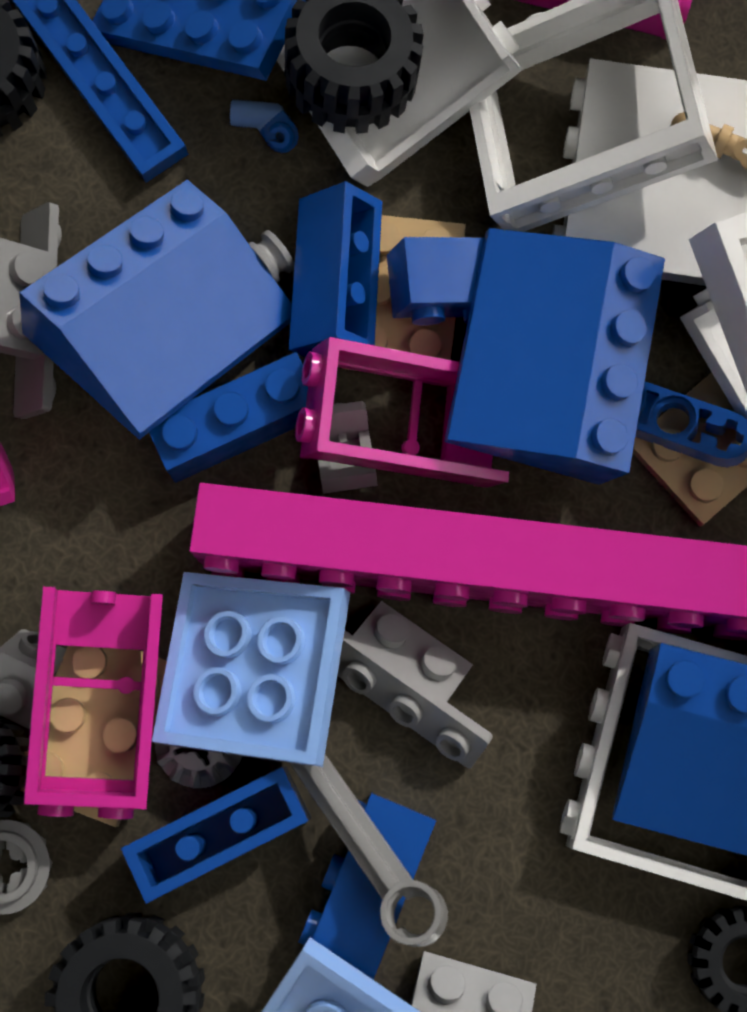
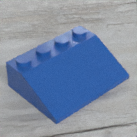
(156, 308)
(556, 353)
(688, 750)

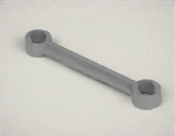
(371, 852)

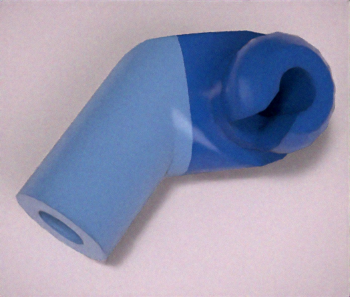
(270, 121)

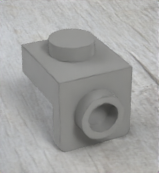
(349, 427)
(17, 675)

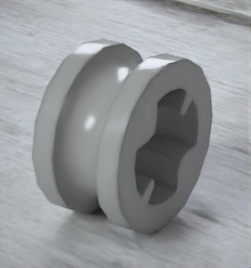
(273, 254)

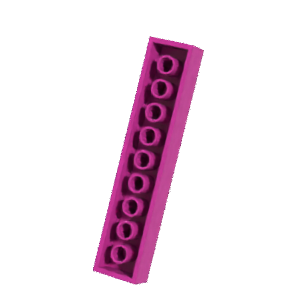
(475, 558)

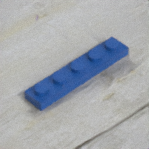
(105, 84)

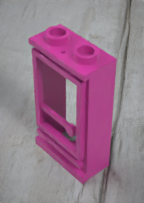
(314, 421)
(96, 621)

